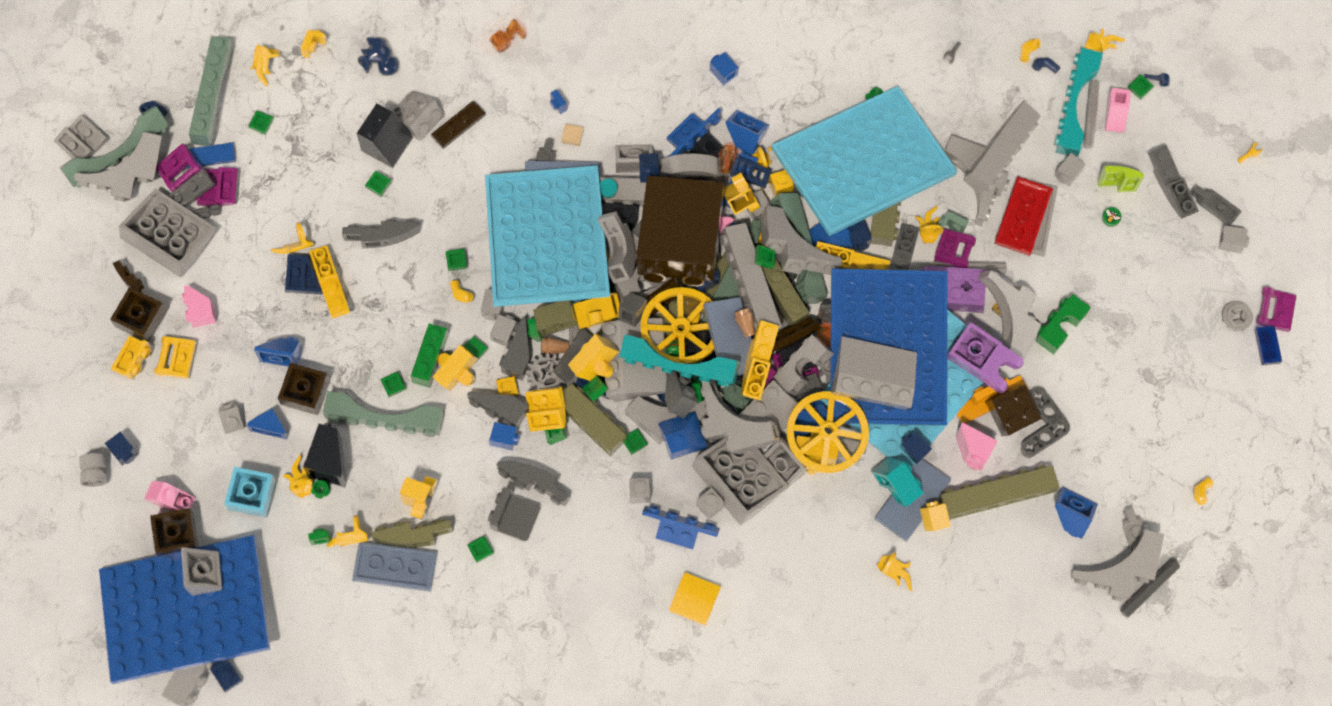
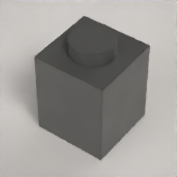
(632, 309)

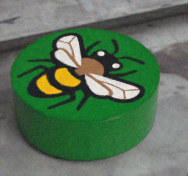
(1111, 217)

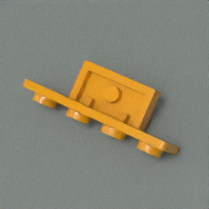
(976, 405)

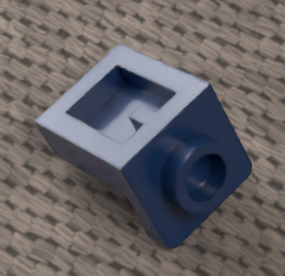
(225, 675)

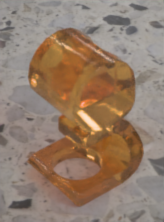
(501, 39)

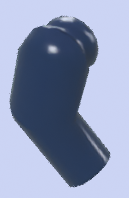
(1045, 62)
(147, 105)

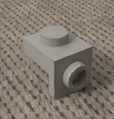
(230, 417)

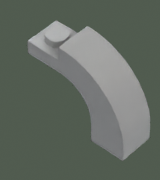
(691, 165)
(621, 245)

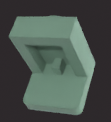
(733, 397)

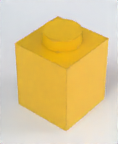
(780, 183)
(935, 516)

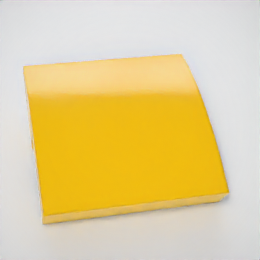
(546, 409)
(694, 598)

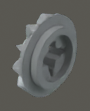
(1235, 308)

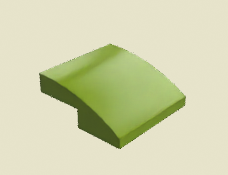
(1124, 178)

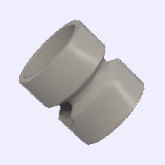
(92, 468)

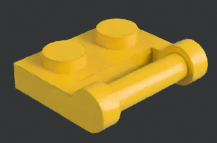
(181, 357)

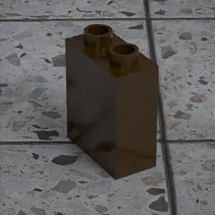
(680, 230)

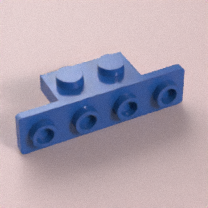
(690, 130)
(679, 529)

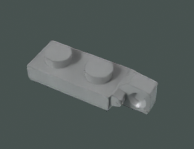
(1132, 527)

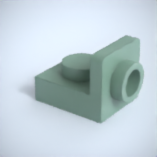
(954, 222)

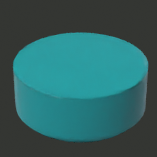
(608, 188)

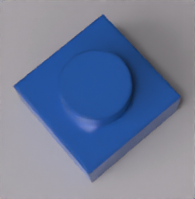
(557, 102)

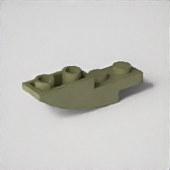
(403, 536)

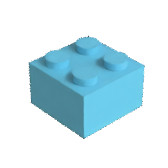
(250, 492)

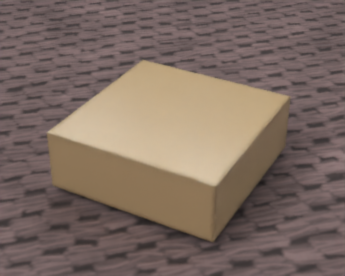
(572, 135)

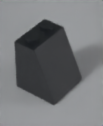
(383, 136)
(326, 456)

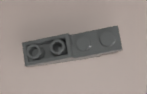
(1171, 183)
(389, 233)
(904, 247)
(526, 476)

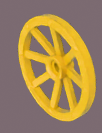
(676, 324)
(822, 435)

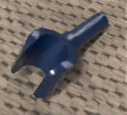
(1163, 79)

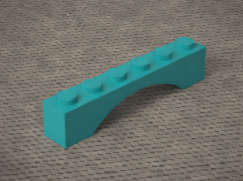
(1071, 134)
(718, 369)

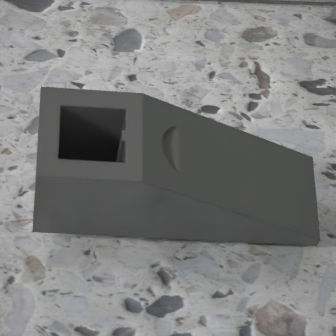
(517, 356)
(679, 394)
(504, 407)

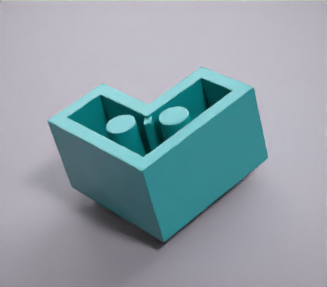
(899, 480)

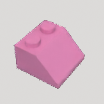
(974, 446)

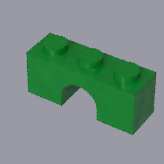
(1072, 311)
(426, 361)

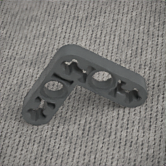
(1051, 422)

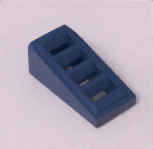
(745, 163)

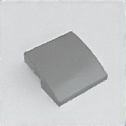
(81, 138)

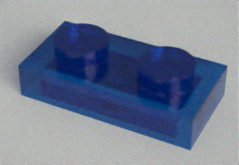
(1268, 345)

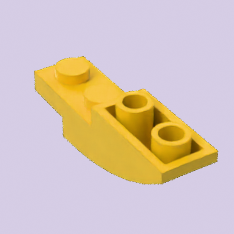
(852, 259)
(329, 282)
(758, 359)

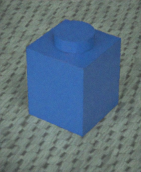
(723, 68)
(504, 436)

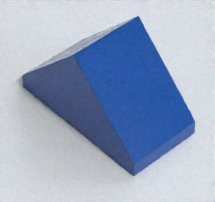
(268, 425)

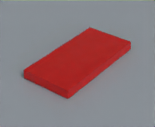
(1023, 216)

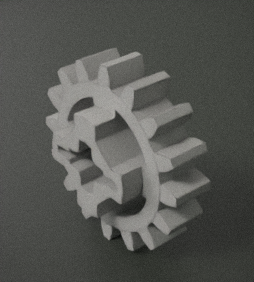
(539, 370)

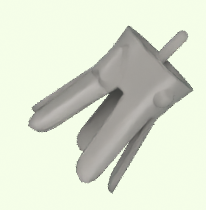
(825, 370)

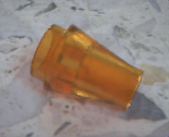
(727, 156)

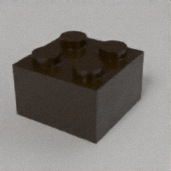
(138, 314)
(303, 388)
(1013, 410)
(173, 531)

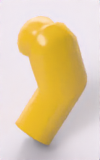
(1029, 47)
(460, 294)
(1200, 491)

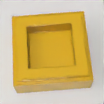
(507, 386)

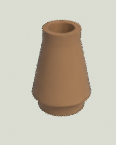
(745, 321)
(553, 346)

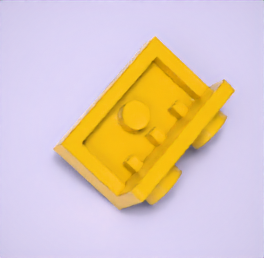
(131, 357)

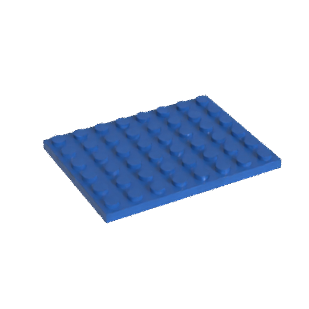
(899, 312)
(163, 628)

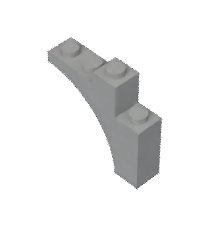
(964, 156)
(121, 178)
(794, 250)
(1014, 305)
(649, 415)
(723, 423)
(1139, 563)

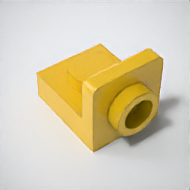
(310, 42)

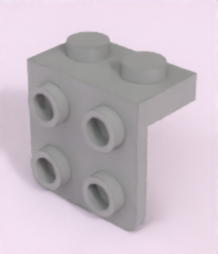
(418, 114)

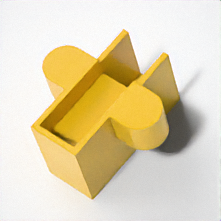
(740, 195)
(597, 311)
(594, 358)
(455, 368)
(815, 452)
(414, 494)

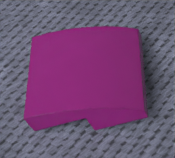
(223, 191)

